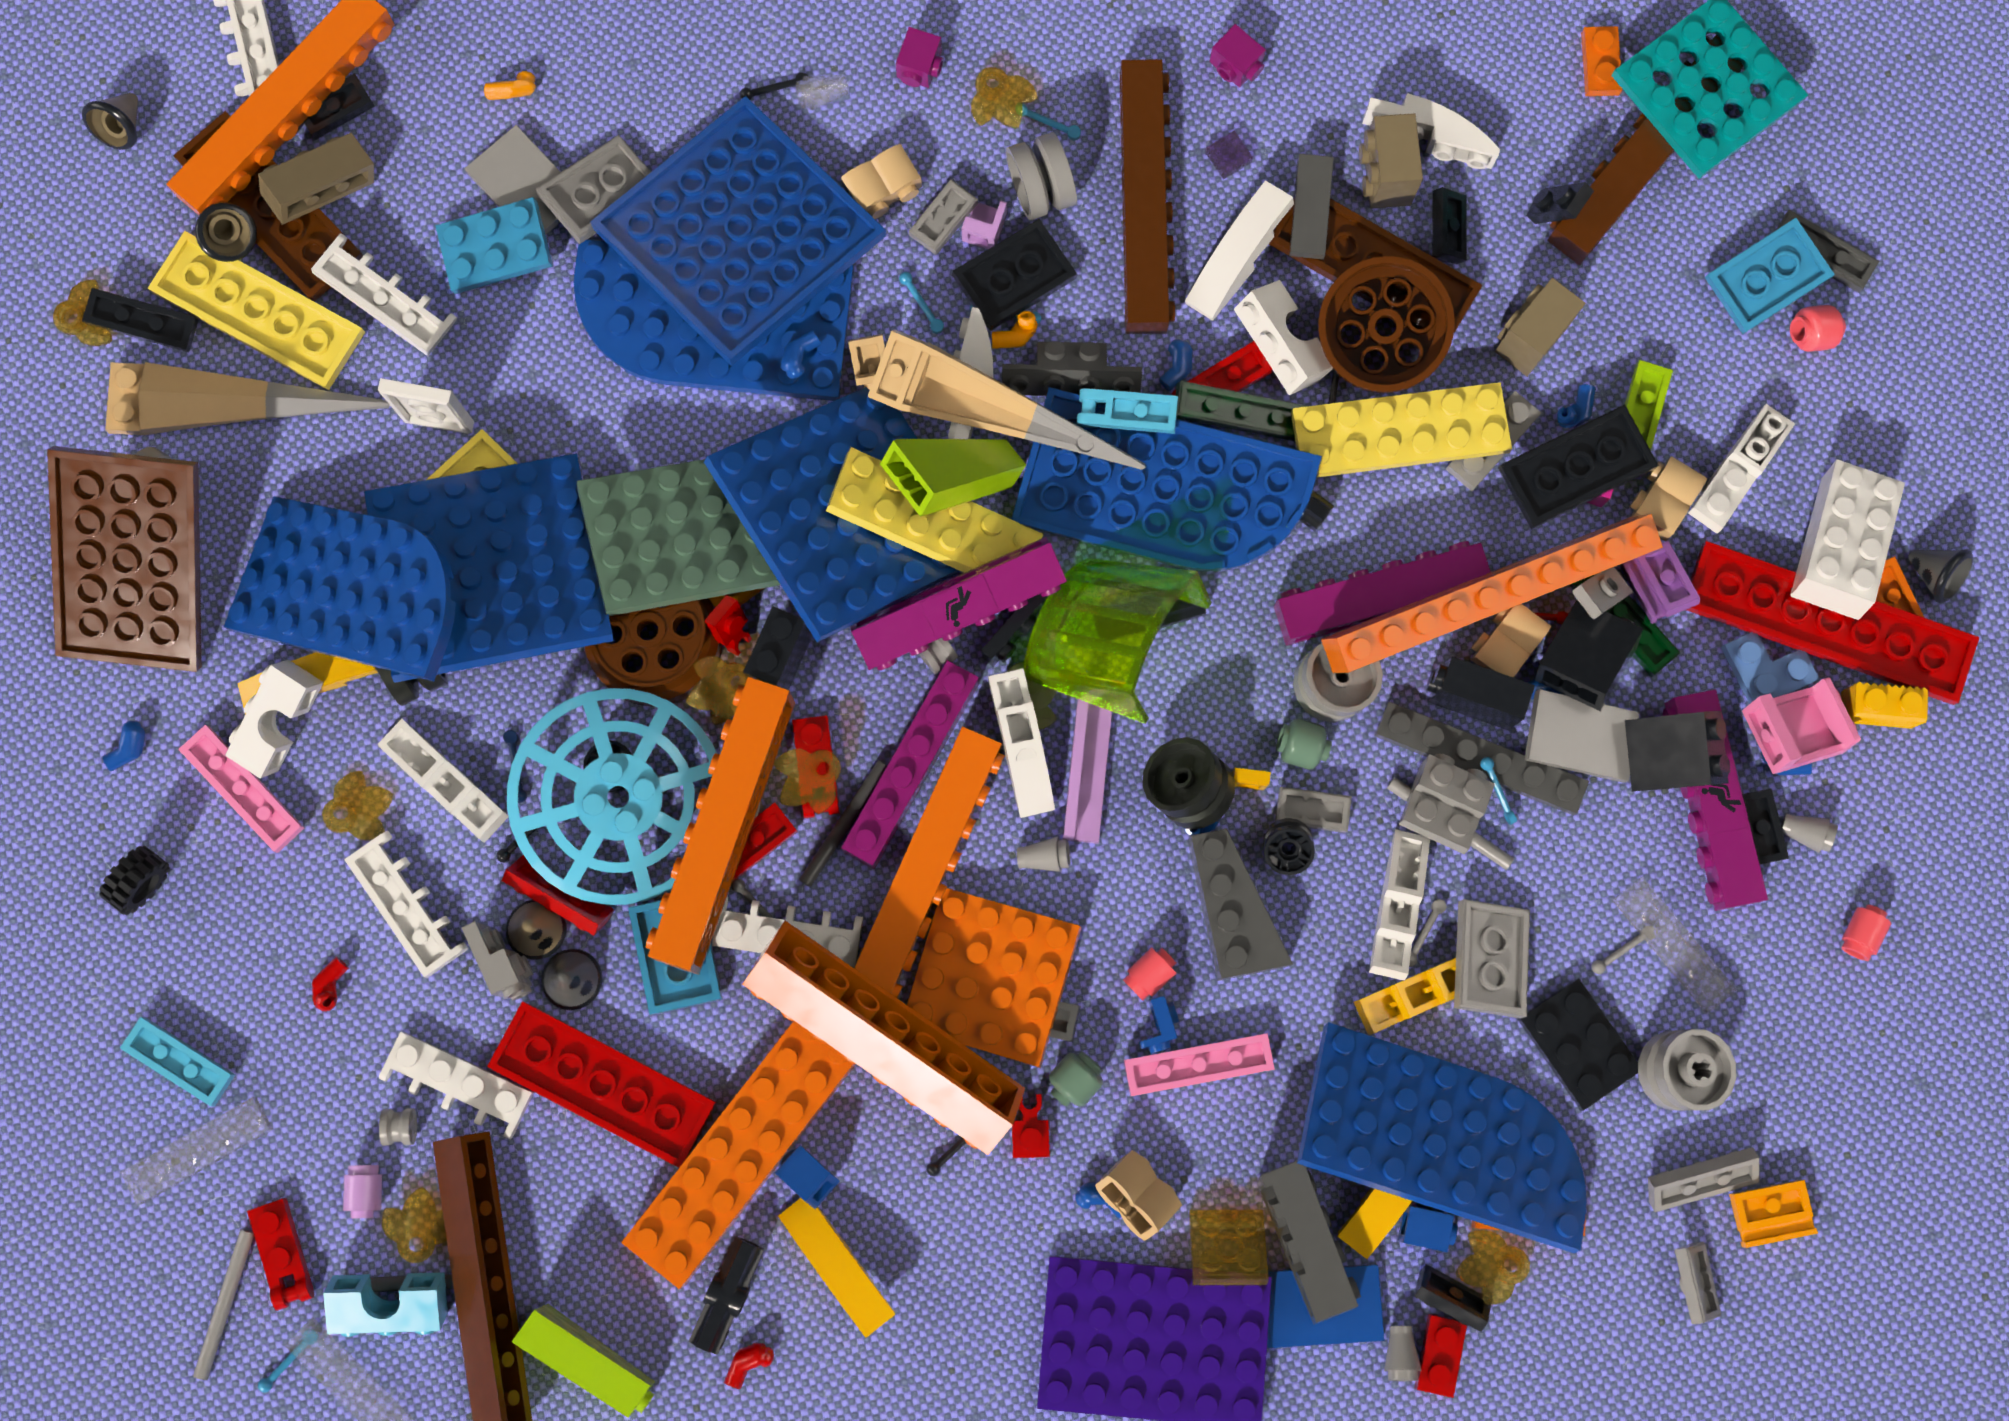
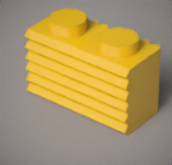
(1886, 704)

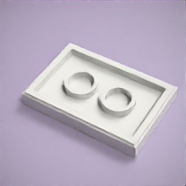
(426, 406)

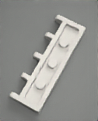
(253, 40)
(381, 298)
(402, 906)
(754, 932)
(458, 1081)

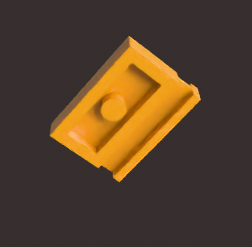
(1773, 1213)

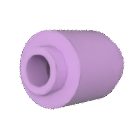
(362, 1191)

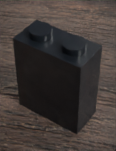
(779, 649)
(1588, 656)
(1479, 693)
(1677, 751)

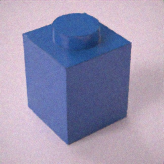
(806, 1176)
(1427, 1229)

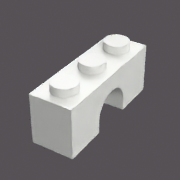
(1293, 360)
(257, 741)

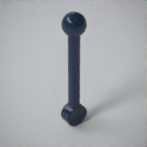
(511, 739)

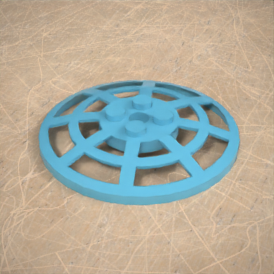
(592, 791)

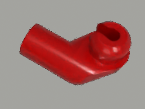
(324, 984)
(746, 1359)

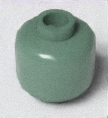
(1303, 744)
(1076, 1079)

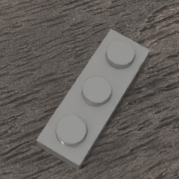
(1519, 417)
(1703, 1179)

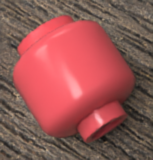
(1817, 328)

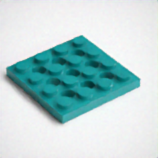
(1680, 127)

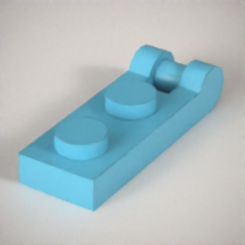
(1128, 410)

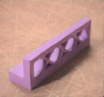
(1087, 773)

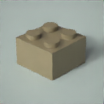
(1391, 161)
(1538, 325)

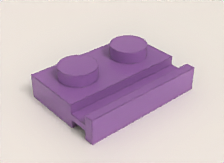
(1661, 583)

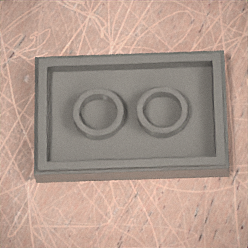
(513, 171)
(592, 186)
(1579, 737)
(1492, 959)

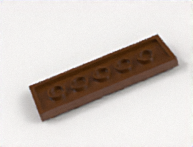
(1357, 239)
(291, 246)

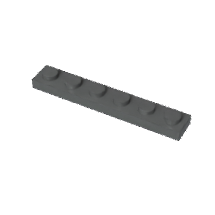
(1524, 777)

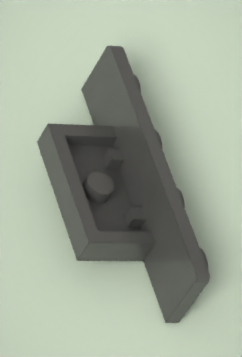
(1069, 369)

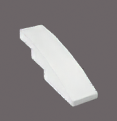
(1238, 250)
(443, 780)
(1400, 905)

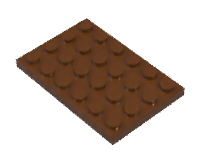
(125, 558)

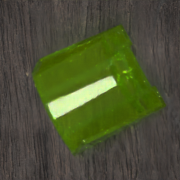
(1101, 628)

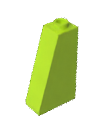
(950, 471)
(584, 1360)

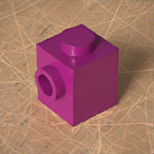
(1237, 57)
(919, 58)

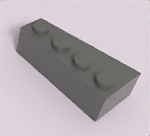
(1235, 918)
(1308, 1242)

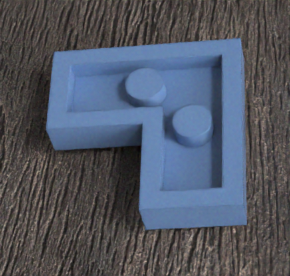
(1760, 675)

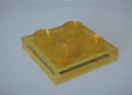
(1228, 1247)

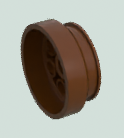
(1375, 277)
(672, 684)

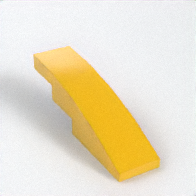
(329, 669)
(1408, 997)
(1372, 1221)
(837, 1266)

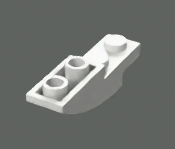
(1447, 132)
(975, 352)
(1741, 468)
(1022, 743)

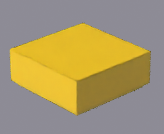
(1251, 778)

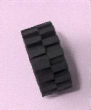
(134, 880)

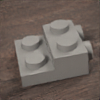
(1447, 802)
(502, 969)

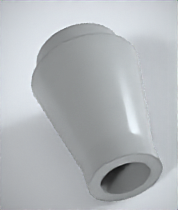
(1810, 831)
(1045, 855)
(1402, 1357)

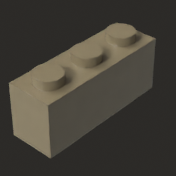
(316, 178)

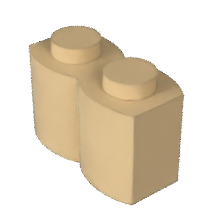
(883, 181)
(1669, 495)
(1510, 641)
(1138, 1195)

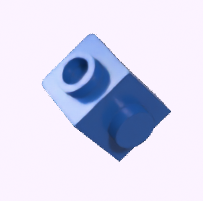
(1164, 1018)

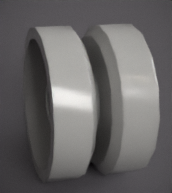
(1041, 175)
(1334, 695)
(1687, 1070)

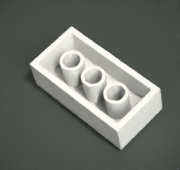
(1848, 539)

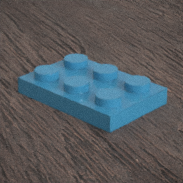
(494, 245)
(1769, 275)
(665, 985)

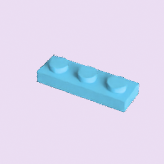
(177, 1061)

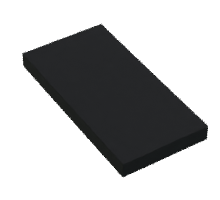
(1578, 466)

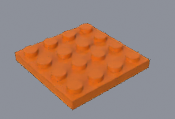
(994, 975)

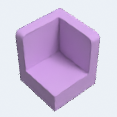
(984, 225)

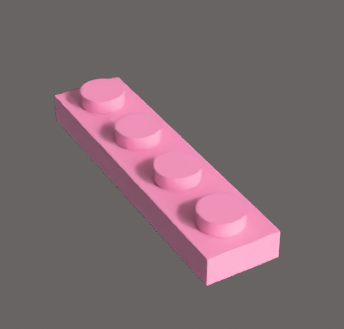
(241, 789)
(1199, 1064)

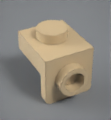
(865, 357)

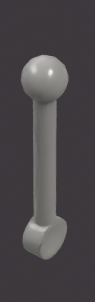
(1438, 907)
(1600, 966)

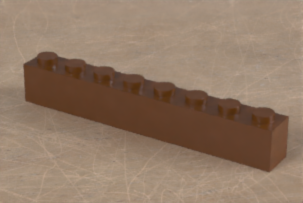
(1621, 179)
(1144, 197)
(481, 1278)

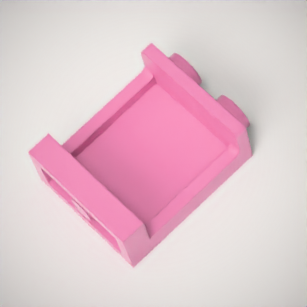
(1801, 726)

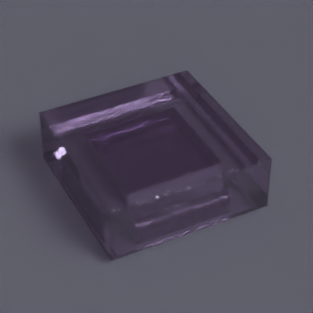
(1228, 154)

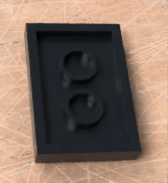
(1014, 274)
(1579, 1044)

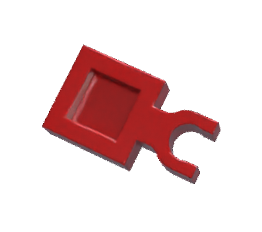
(727, 623)
(1030, 1135)

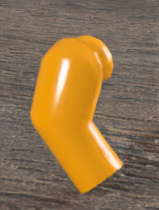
(511, 89)
(1019, 333)

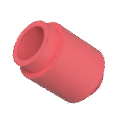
(1865, 932)
(1150, 973)

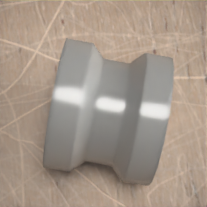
(938, 654)
(398, 1126)

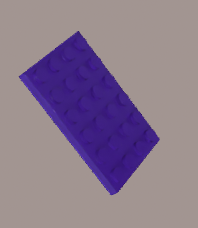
(1151, 1343)

